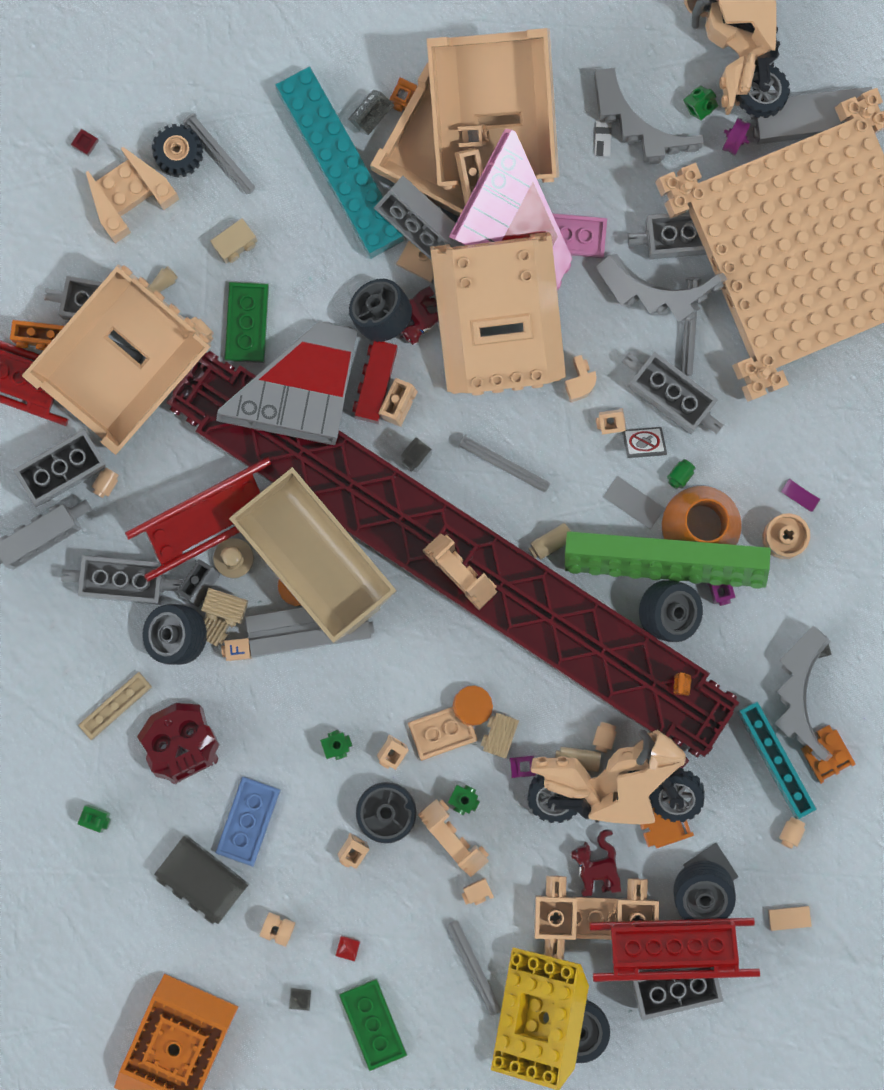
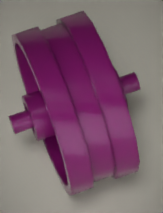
(736, 136)

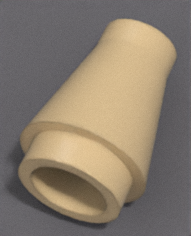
(163, 280)

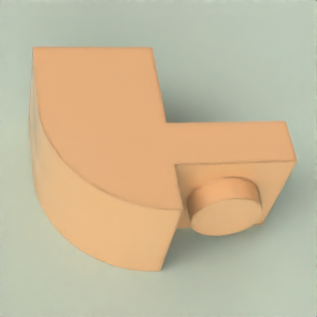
(583, 384)

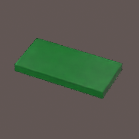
(246, 322)
(373, 1024)

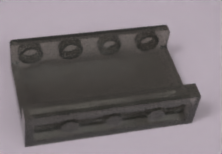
(201, 879)

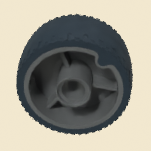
(380, 310)
(402, 808)

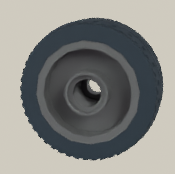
(670, 611)
(174, 634)
(704, 891)
(594, 1035)

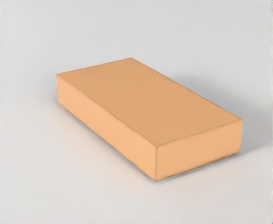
(789, 918)

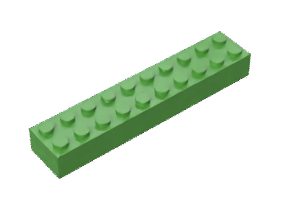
(667, 559)

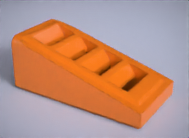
(682, 684)

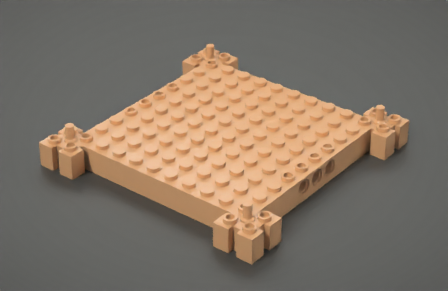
(795, 240)

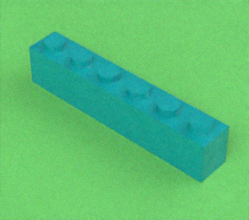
(776, 760)

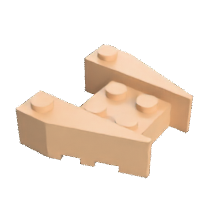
(125, 189)
(478, 590)
(468, 860)

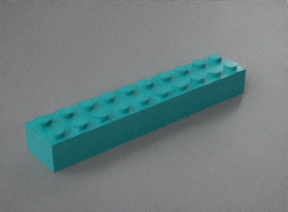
(338, 160)

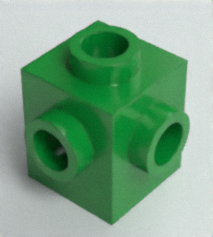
(701, 102)
(328, 745)
(460, 792)

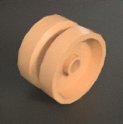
(797, 532)

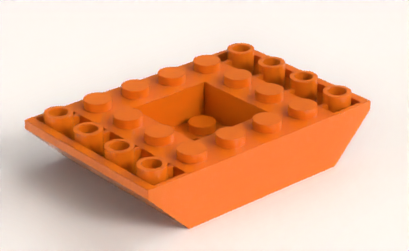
(179, 1017)

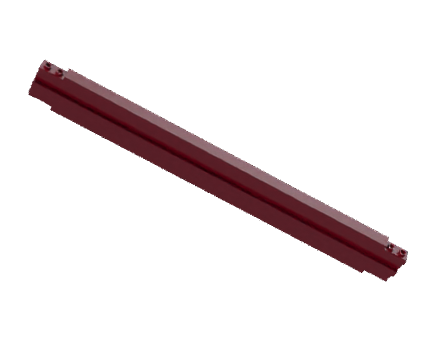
(531, 601)

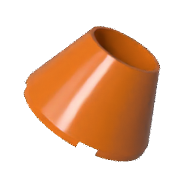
(675, 515)

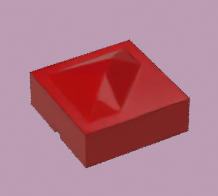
(347, 948)

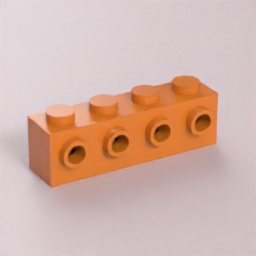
(33, 334)

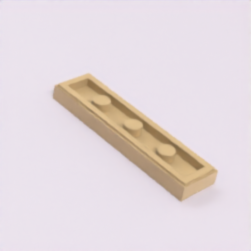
(115, 706)

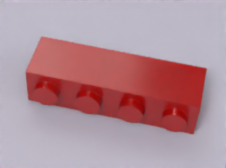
(375, 382)

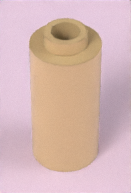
(549, 542)
(589, 759)

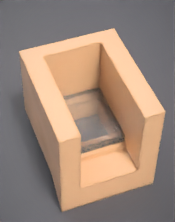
(474, 135)

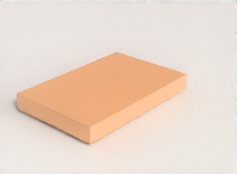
(440, 733)

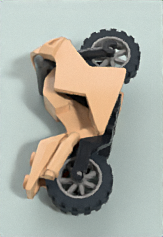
(751, 32)
(623, 791)

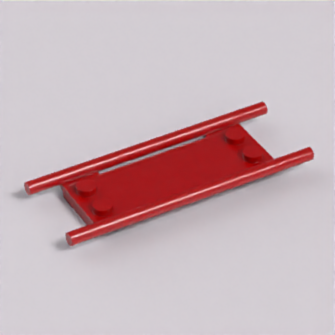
(14, 385)
(198, 520)
(674, 945)

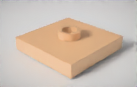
(416, 262)

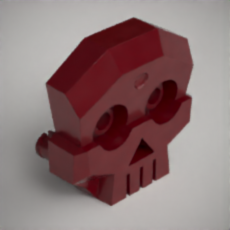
(172, 728)

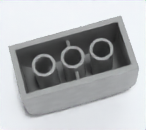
(60, 468)
(675, 995)

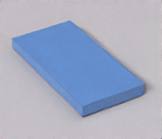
(248, 821)

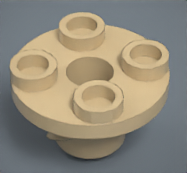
(233, 558)

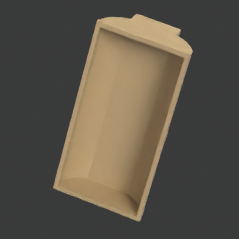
(313, 556)

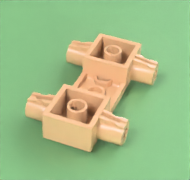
(580, 911)

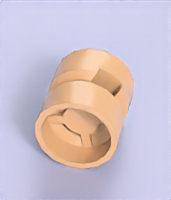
(284, 932)

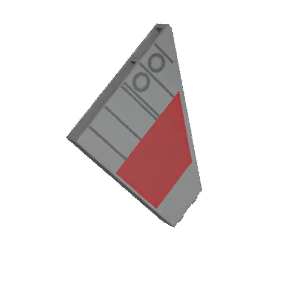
(300, 389)

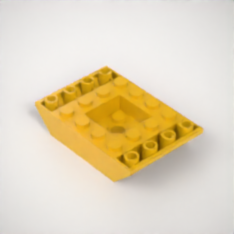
(524, 1042)

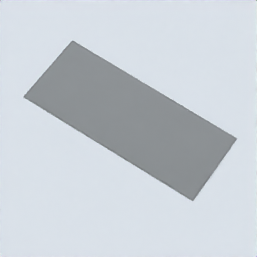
(634, 502)

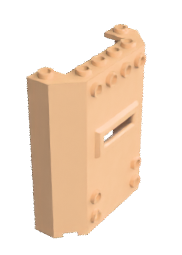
(493, 78)
(412, 149)
(491, 288)
(101, 379)

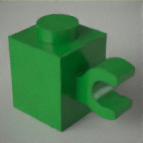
(94, 819)

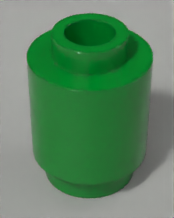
(681, 474)

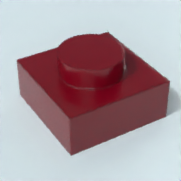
(84, 142)

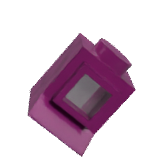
(521, 766)

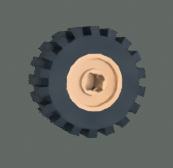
(177, 150)

